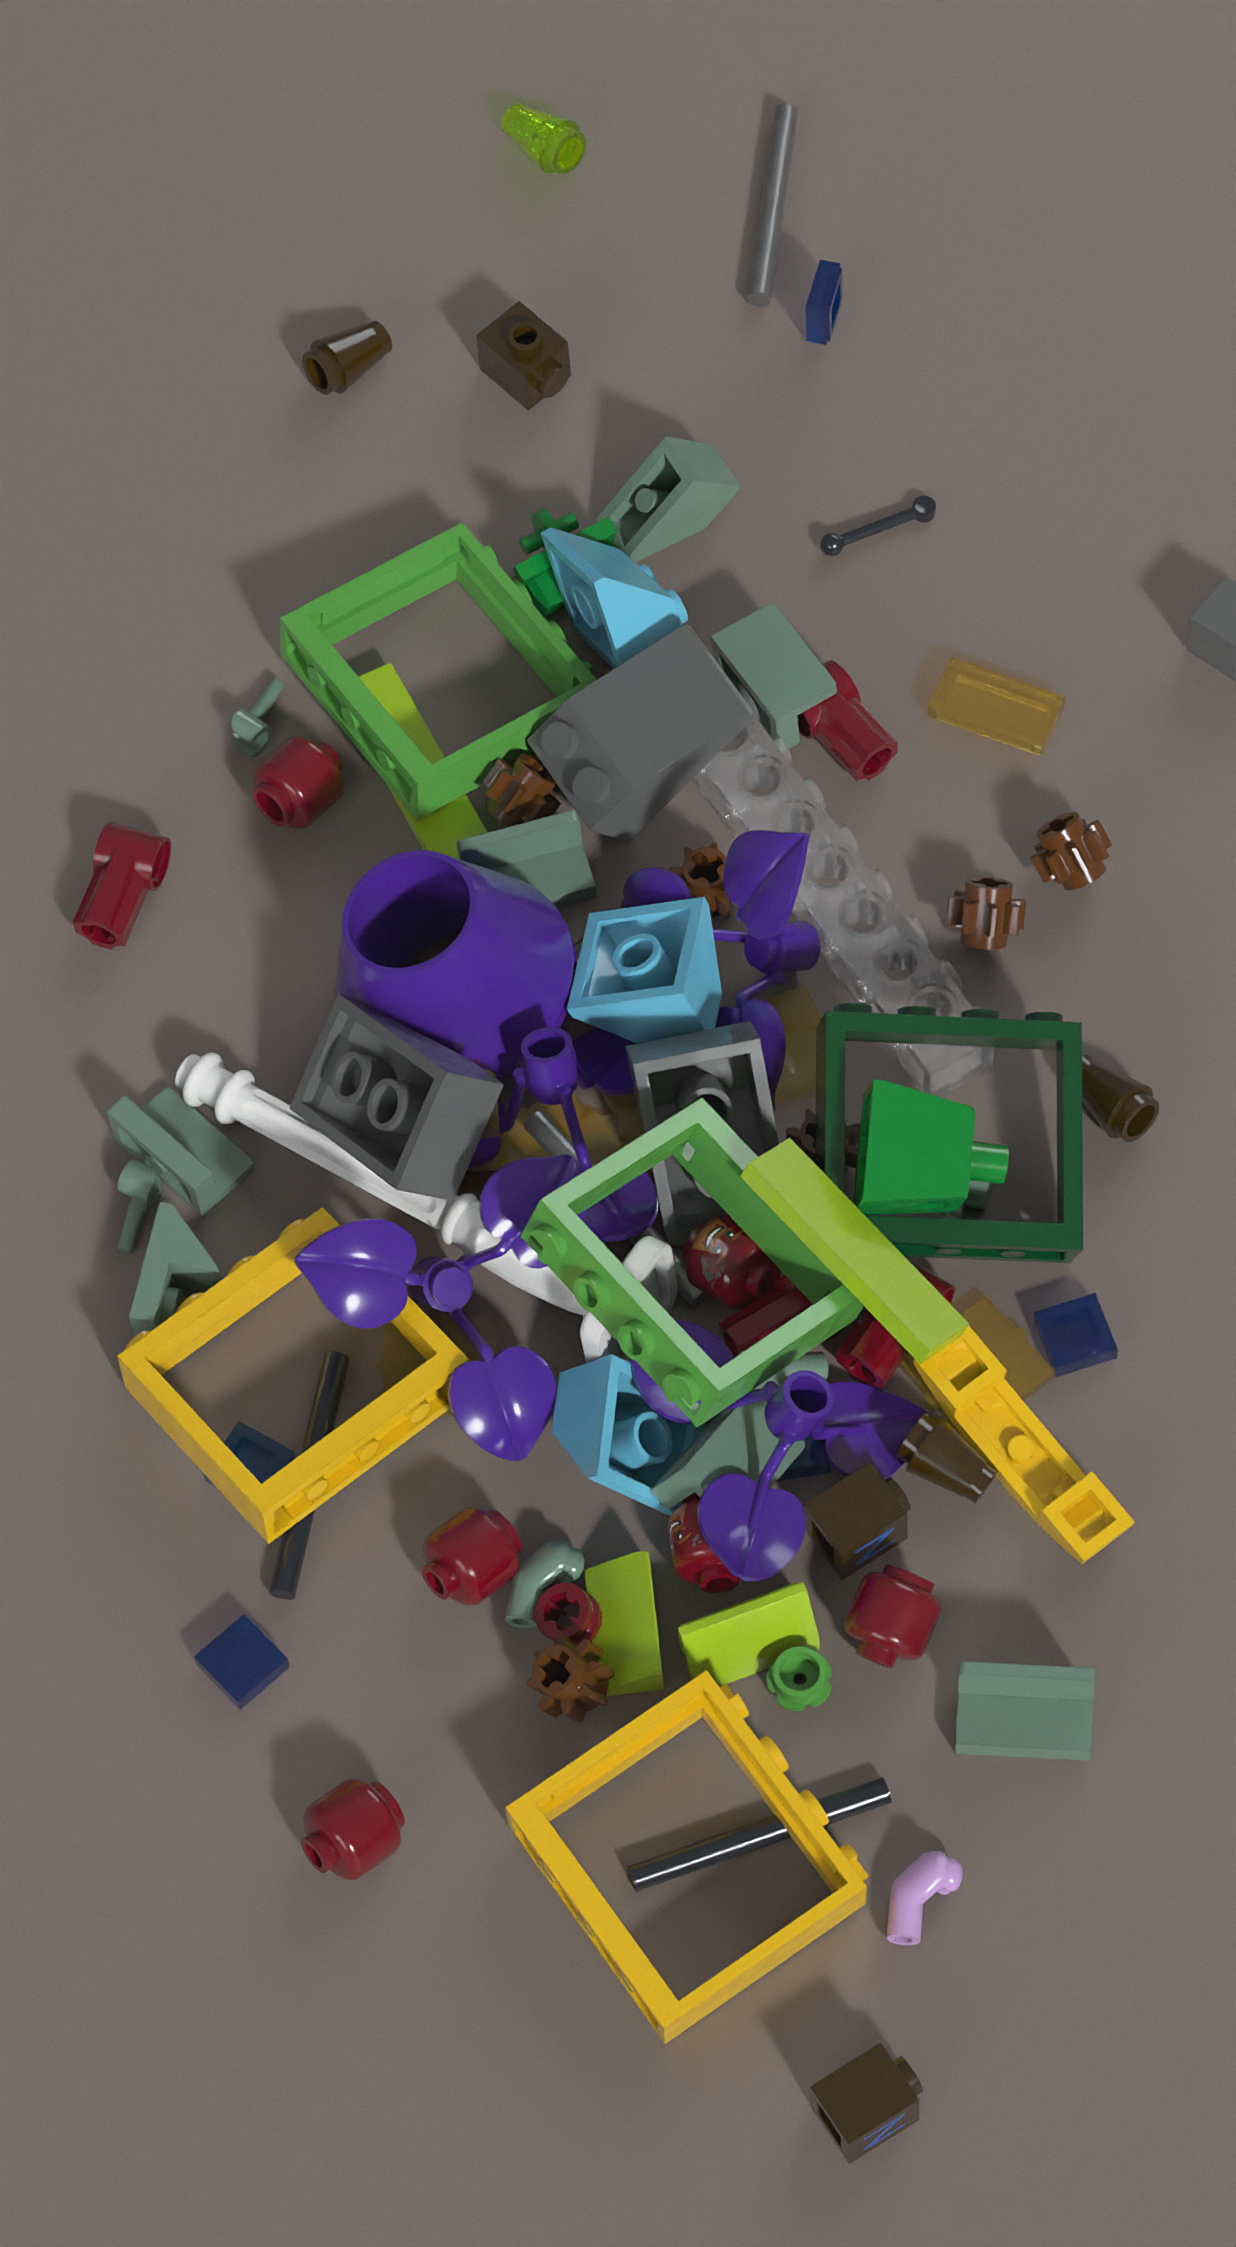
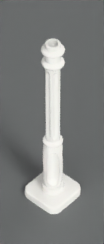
(458, 1221)

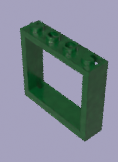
(975, 1028)

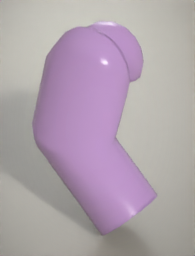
(913, 1887)

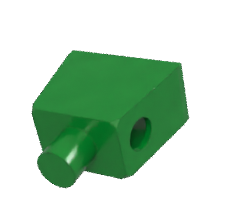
(919, 1152)

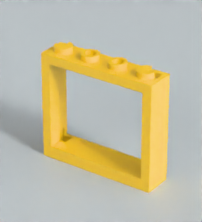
(335, 1458)
(765, 1768)

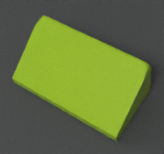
(628, 1623)
(748, 1634)

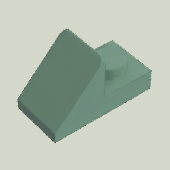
(171, 1266)

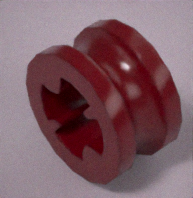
(552, 1604)

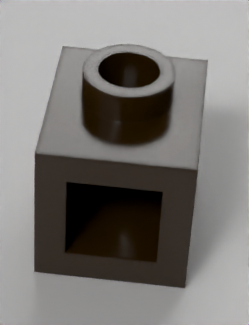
(524, 356)

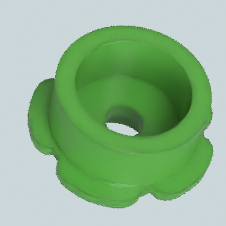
(797, 1662)

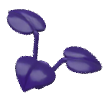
(763, 881)
(552, 1073)
(363, 1279)
(762, 1527)

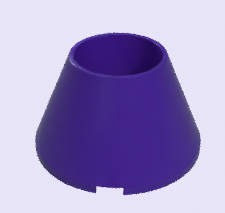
(489, 986)

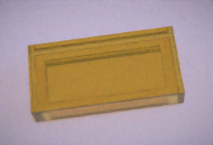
(996, 706)

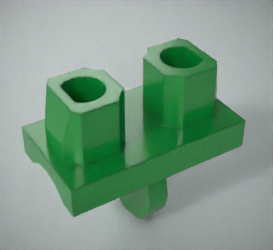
(537, 571)

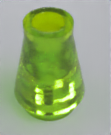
(548, 139)

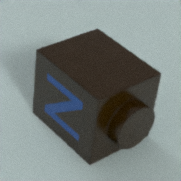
(858, 1519)
(867, 2101)

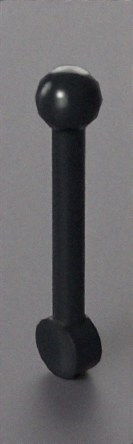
(922, 511)

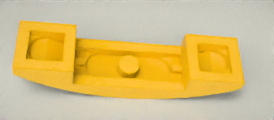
(1028, 1459)

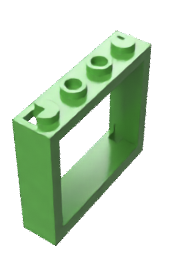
(450, 556)
(634, 1317)

